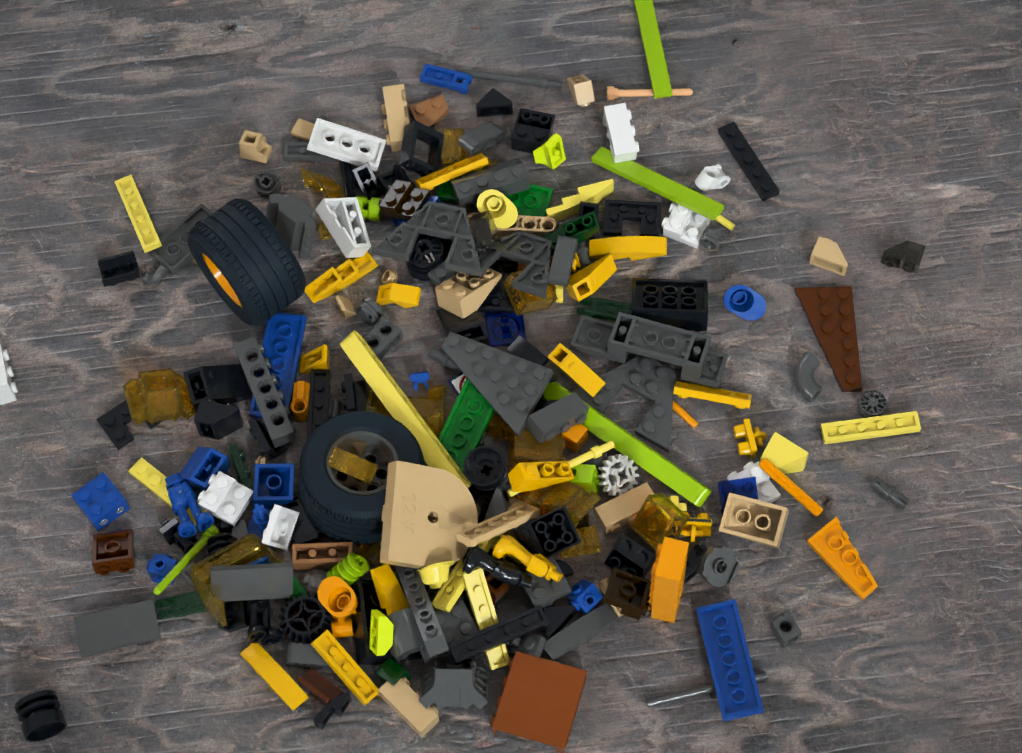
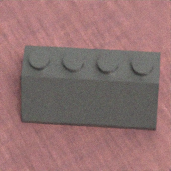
(504, 177)

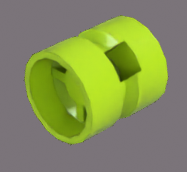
(373, 213)

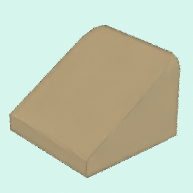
(345, 306)

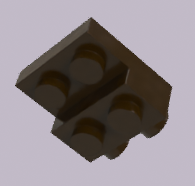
(403, 200)
(628, 593)

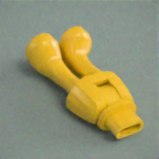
(535, 563)

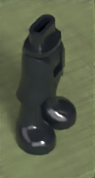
(501, 570)
(261, 632)

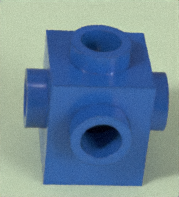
(160, 566)
(584, 596)

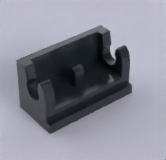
(693, 561)

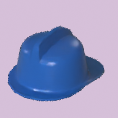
(745, 302)

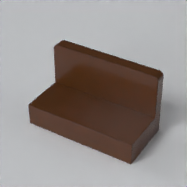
(318, 687)

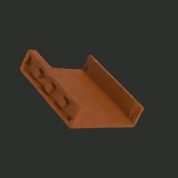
(539, 700)

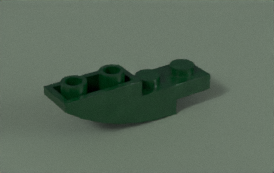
(579, 228)

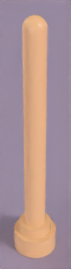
(613, 93)

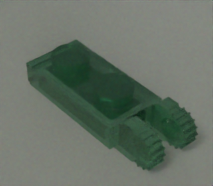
(603, 308)
(242, 472)
(181, 605)

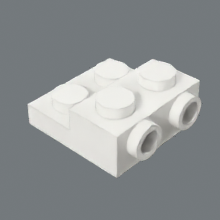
(684, 225)
(765, 488)
(225, 498)
(280, 527)

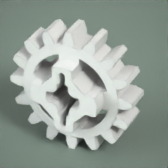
(620, 474)

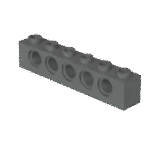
(281, 433)
(422, 610)

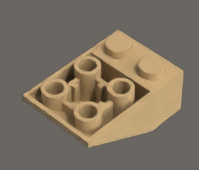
(466, 292)

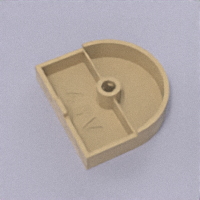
(424, 515)

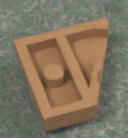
(429, 111)

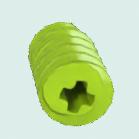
(350, 568)

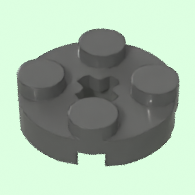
(709, 562)

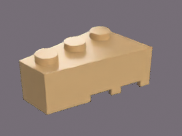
(397, 114)

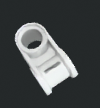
(712, 178)

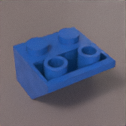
(202, 466)

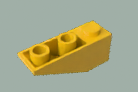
(591, 278)
(576, 370)
(537, 475)

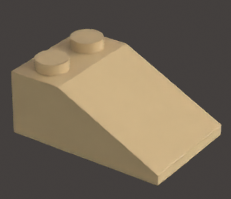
(754, 520)

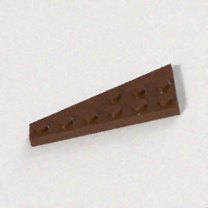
(834, 325)

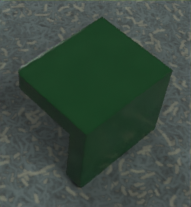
(391, 672)

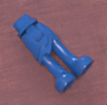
(181, 498)

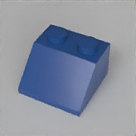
(273, 484)

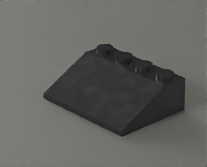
(671, 302)
(361, 621)

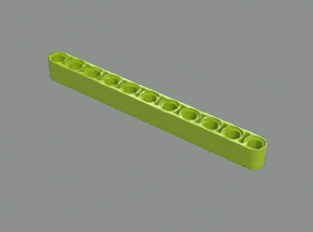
(637, 450)

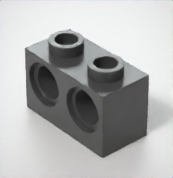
(384, 342)

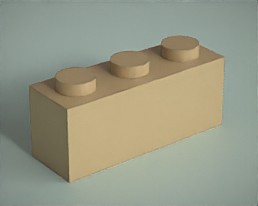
(622, 509)
(407, 706)

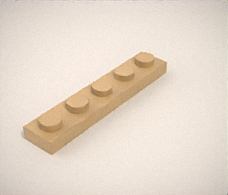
(497, 525)

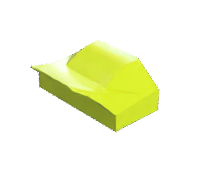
(551, 152)
(380, 633)

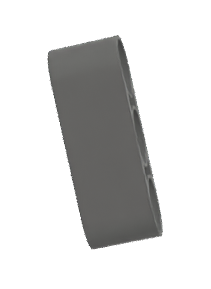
(481, 138)
(562, 261)
(305, 657)

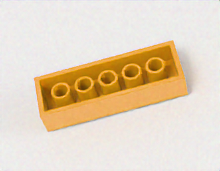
(668, 579)

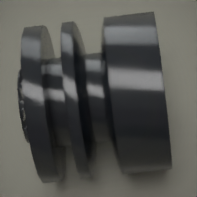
(426, 256)
(478, 462)
(40, 715)

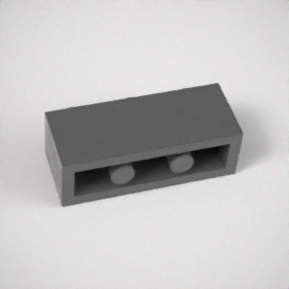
(557, 418)

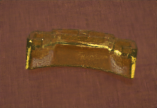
(330, 190)

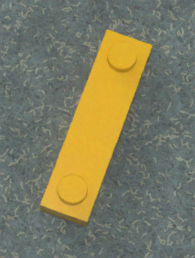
(450, 172)
(738, 399)
(345, 667)

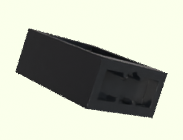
(419, 131)

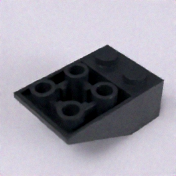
(469, 327)
(217, 383)
(548, 533)

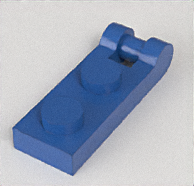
(446, 78)

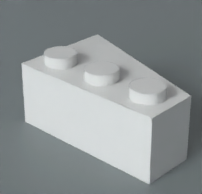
(620, 132)
(345, 224)
(7, 387)

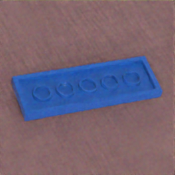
(283, 349)
(729, 660)

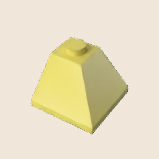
(785, 455)

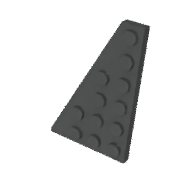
(503, 379)

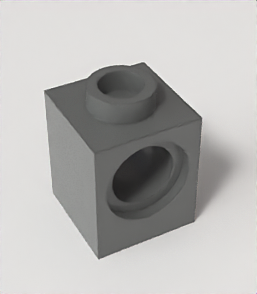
(789, 637)

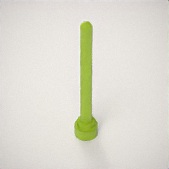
(213, 530)

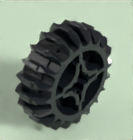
(314, 616)

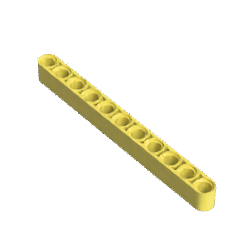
(398, 404)

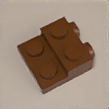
(113, 552)

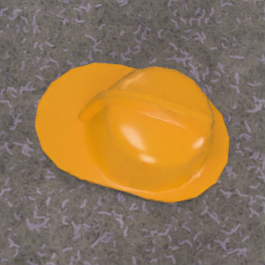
(337, 597)

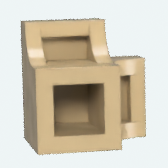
(254, 147)

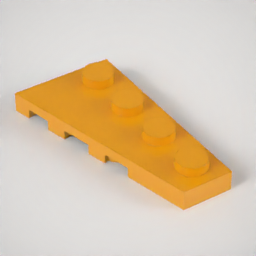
(838, 553)

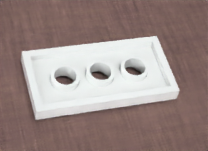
(344, 134)

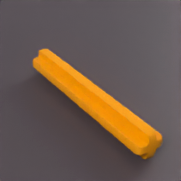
(790, 487)

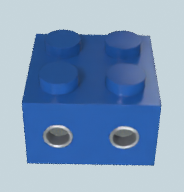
(100, 501)

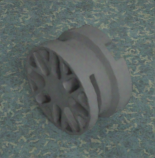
(267, 183)
(368, 311)
(872, 404)

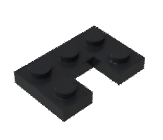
(621, 210)
(500, 301)
(114, 425)

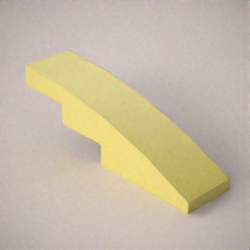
(588, 193)

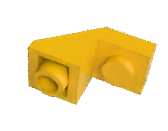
(401, 294)

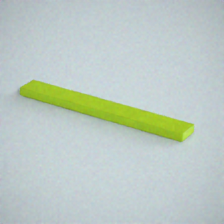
(653, 48)
(659, 184)

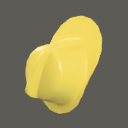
(501, 208)
(436, 574)

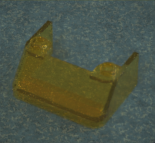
(237, 553)

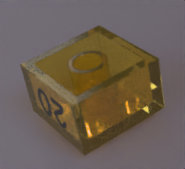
(527, 303)
(658, 520)

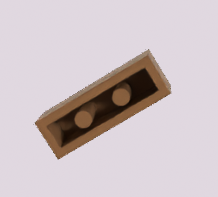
(319, 555)

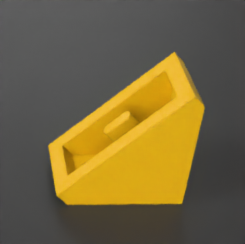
(315, 359)

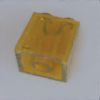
(528, 449)

